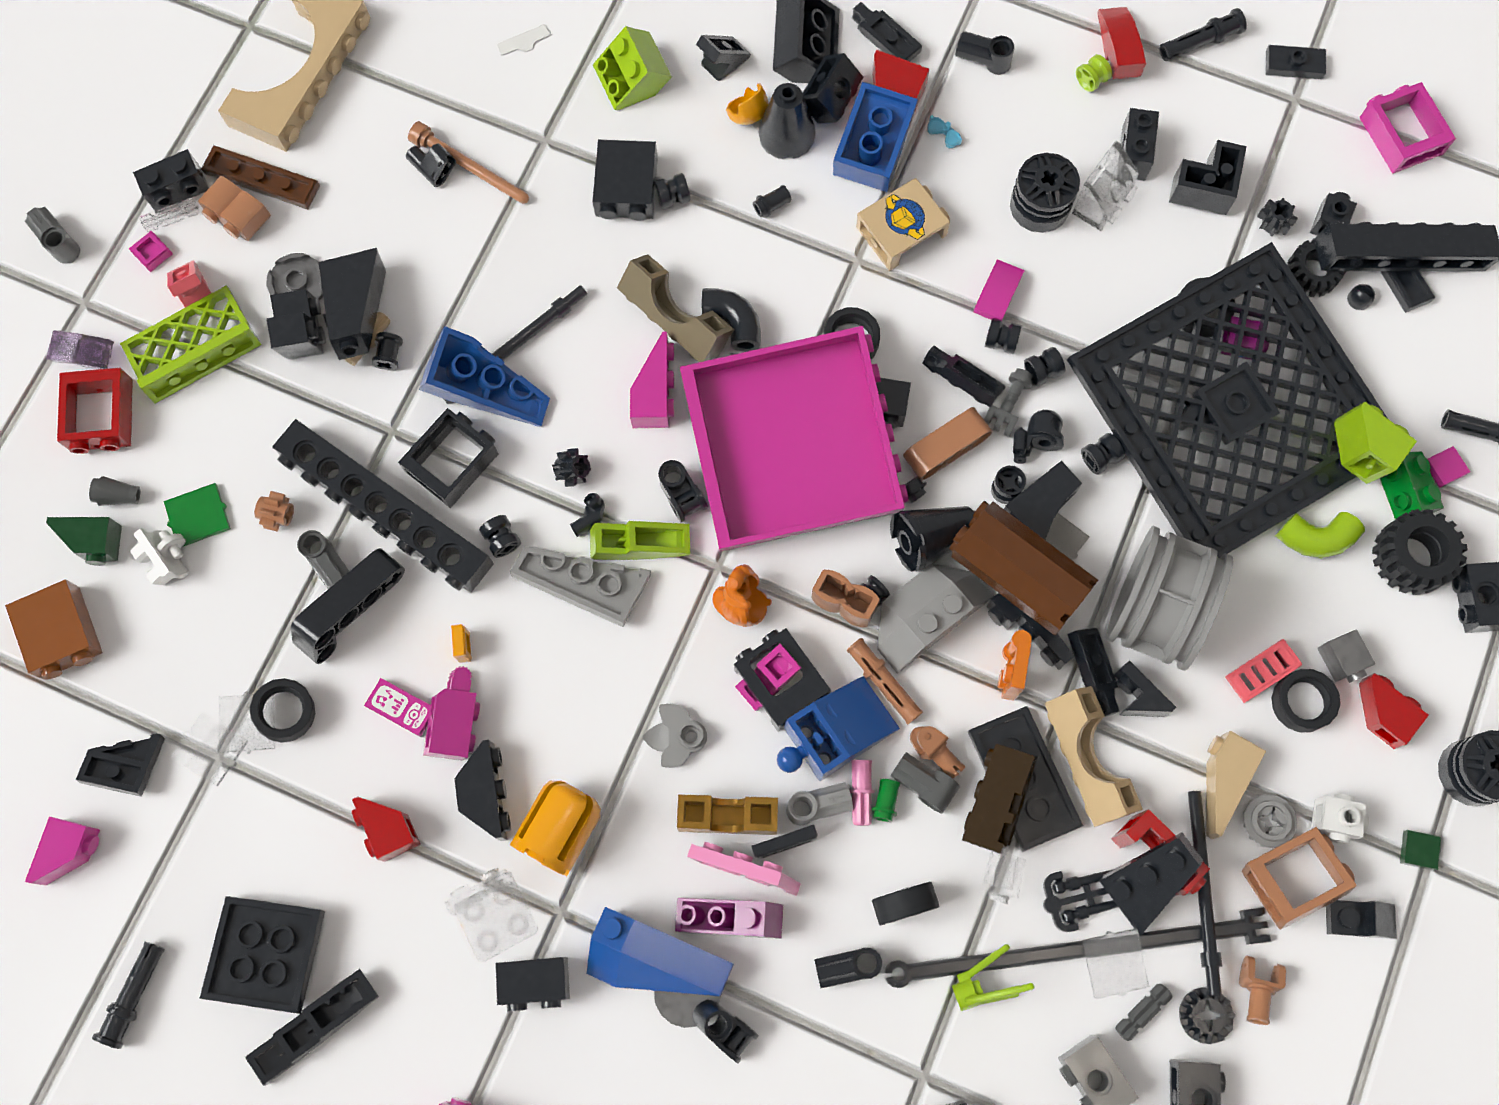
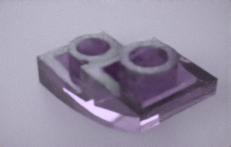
(80, 349)

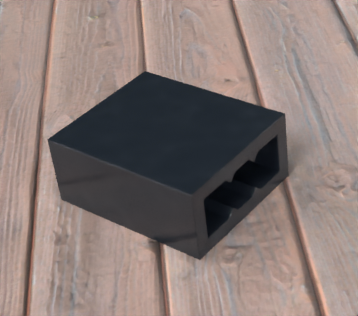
(625, 179)

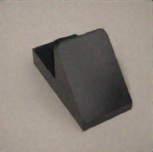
(721, 54)
(1149, 699)
(1361, 919)

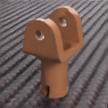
(932, 745)
(1260, 990)

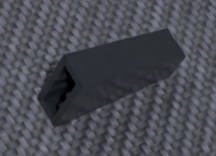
(352, 300)

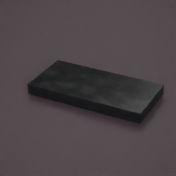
(1047, 805)

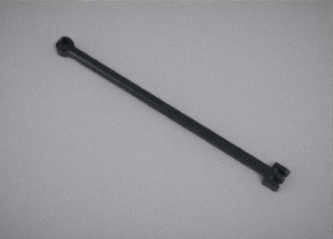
(1075, 950)

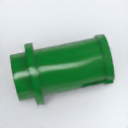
(886, 800)

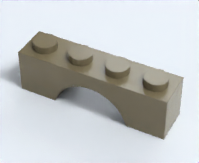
(647, 287)

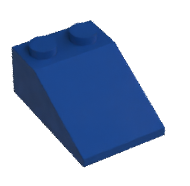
(874, 136)

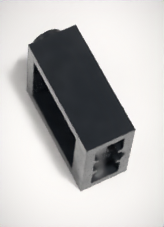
(431, 439)

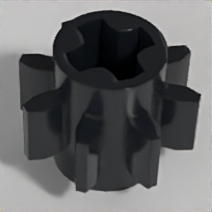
(1277, 217)
(571, 467)

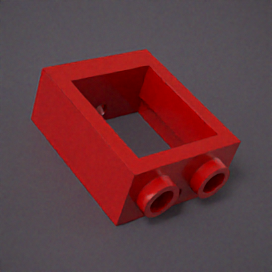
(91, 382)

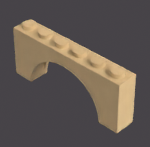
(280, 112)

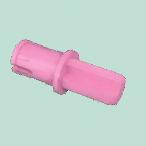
(862, 792)

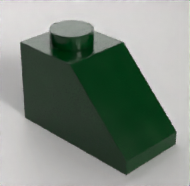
(89, 537)

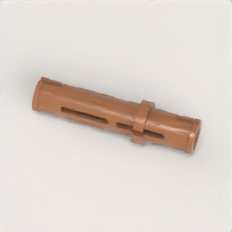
(884, 680)

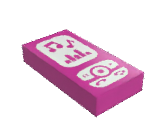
(399, 707)

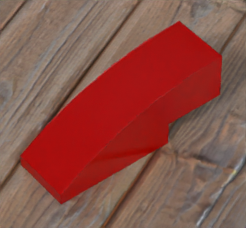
(1121, 42)

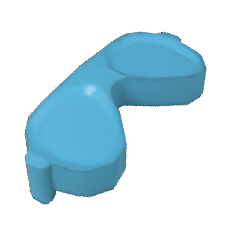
(938, 126)

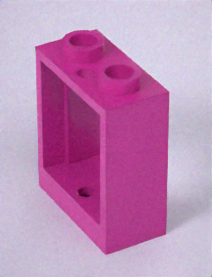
(1386, 138)

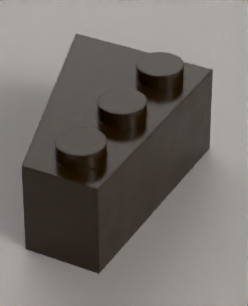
(999, 798)

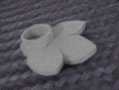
(671, 733)

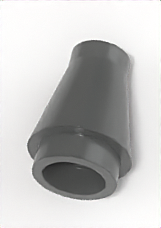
(109, 491)

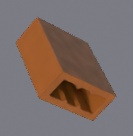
(53, 630)

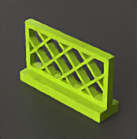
(198, 359)

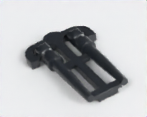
(1053, 904)

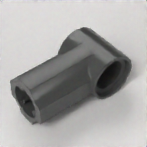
(52, 235)
(325, 561)
(932, 786)

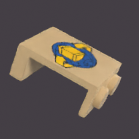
(901, 222)

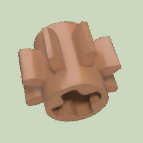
(274, 511)

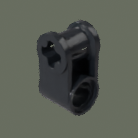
(682, 495)
(727, 1033)

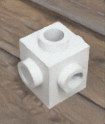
(1340, 818)

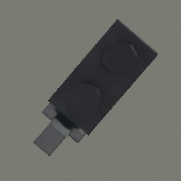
(885, 33)
(964, 376)
(1095, 667)

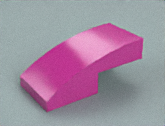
(998, 290)
(774, 671)

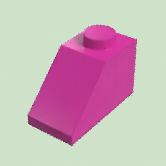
(61, 850)

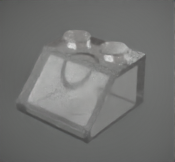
(1107, 188)

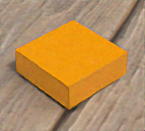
(461, 643)

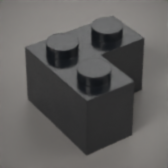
(1212, 184)
(295, 325)

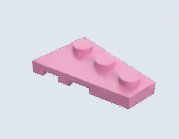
(741, 864)

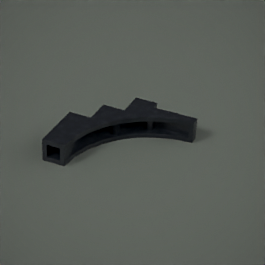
(1037, 509)

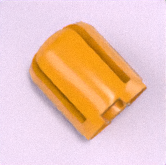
(557, 826)

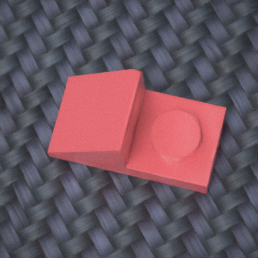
(187, 283)

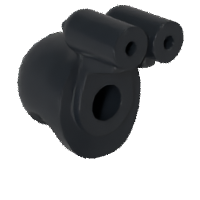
(1042, 434)

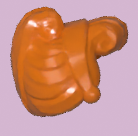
(740, 599)

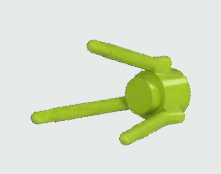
(970, 993)

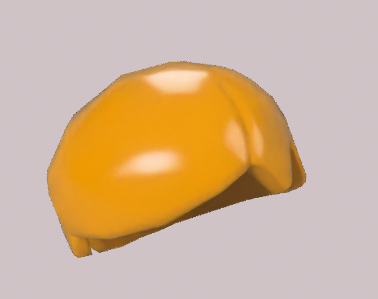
(748, 108)

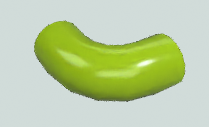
(1321, 541)

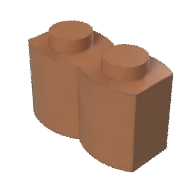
(233, 208)
(838, 595)

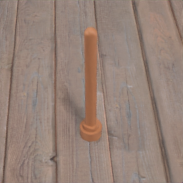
(422, 136)

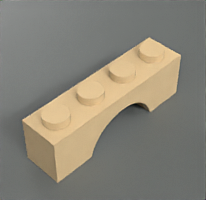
(1075, 722)

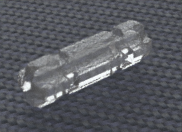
(169, 215)

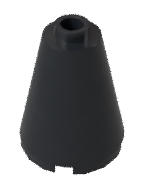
(787, 123)
(927, 534)

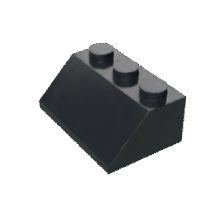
(803, 37)

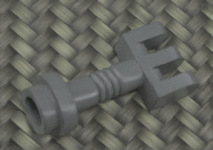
(1020, 380)

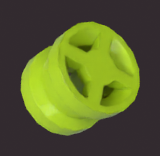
(1093, 73)

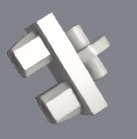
(163, 552)

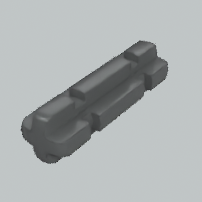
(1143, 1012)

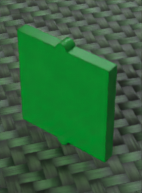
(197, 514)

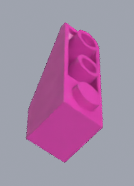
(650, 391)

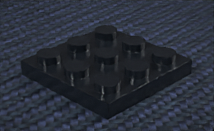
(262, 954)

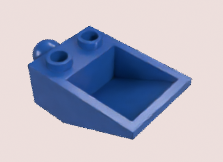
(841, 728)

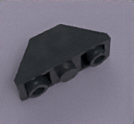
(481, 792)

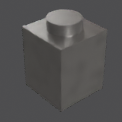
(1346, 657)

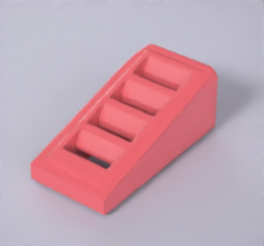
(1284, 654)

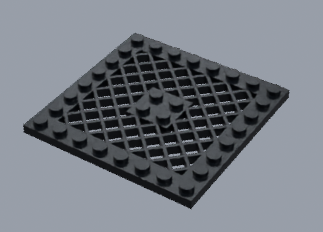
(1231, 402)

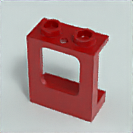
(1149, 829)

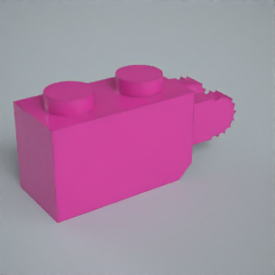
(452, 718)

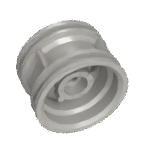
(1170, 598)

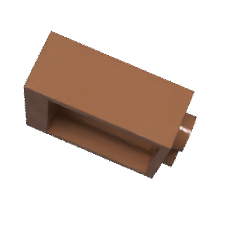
(1273, 897)

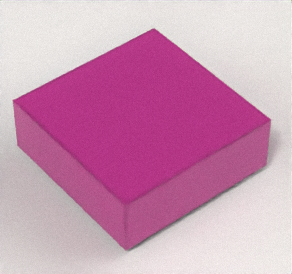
(150, 251)
(1447, 467)

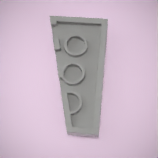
(590, 585)

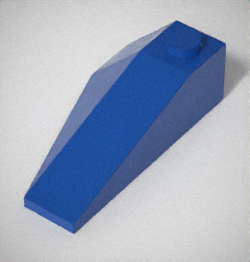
(475, 378)
(646, 959)

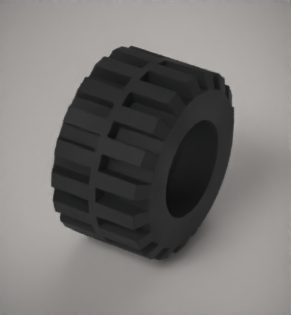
(1436, 535)

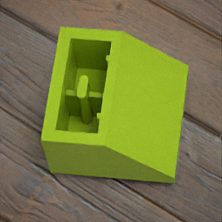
(631, 68)
(1371, 442)

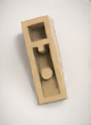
(1227, 778)

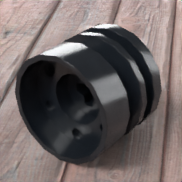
(1044, 192)
(1467, 769)

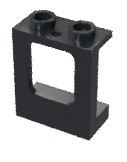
(794, 698)

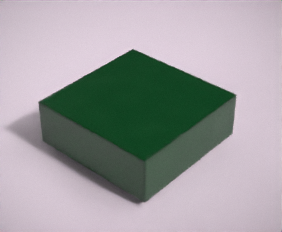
(1420, 850)

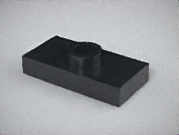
(1295, 61)

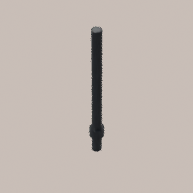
(559, 308)
(1210, 958)

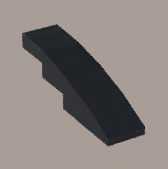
(311, 1027)

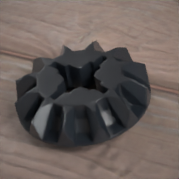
(1197, 1028)

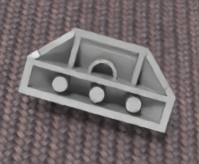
(927, 612)

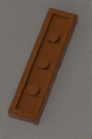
(261, 177)

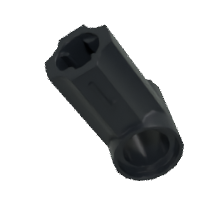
(993, 53)
(843, 967)

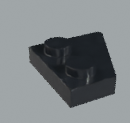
(121, 766)

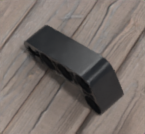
(319, 624)

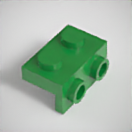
(1412, 486)

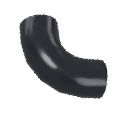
(737, 313)

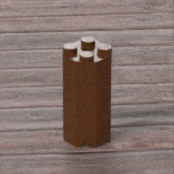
(1022, 566)

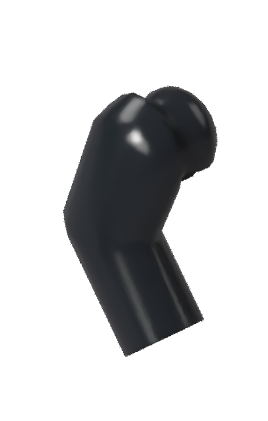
(593, 514)

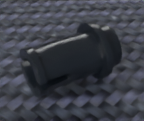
(766, 204)

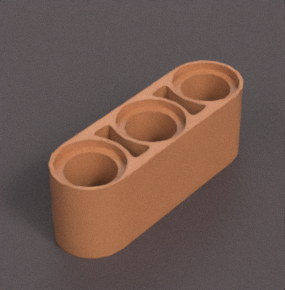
(947, 443)

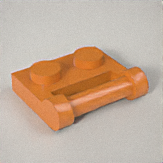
(1016, 654)

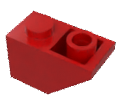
(1389, 712)
(387, 829)

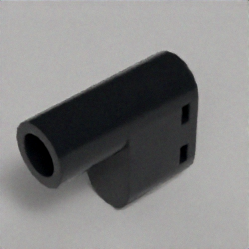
(433, 163)

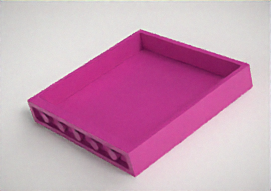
(793, 438)

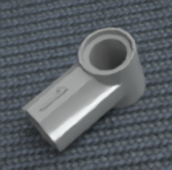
(822, 803)

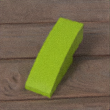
(639, 540)

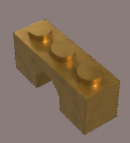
(729, 816)

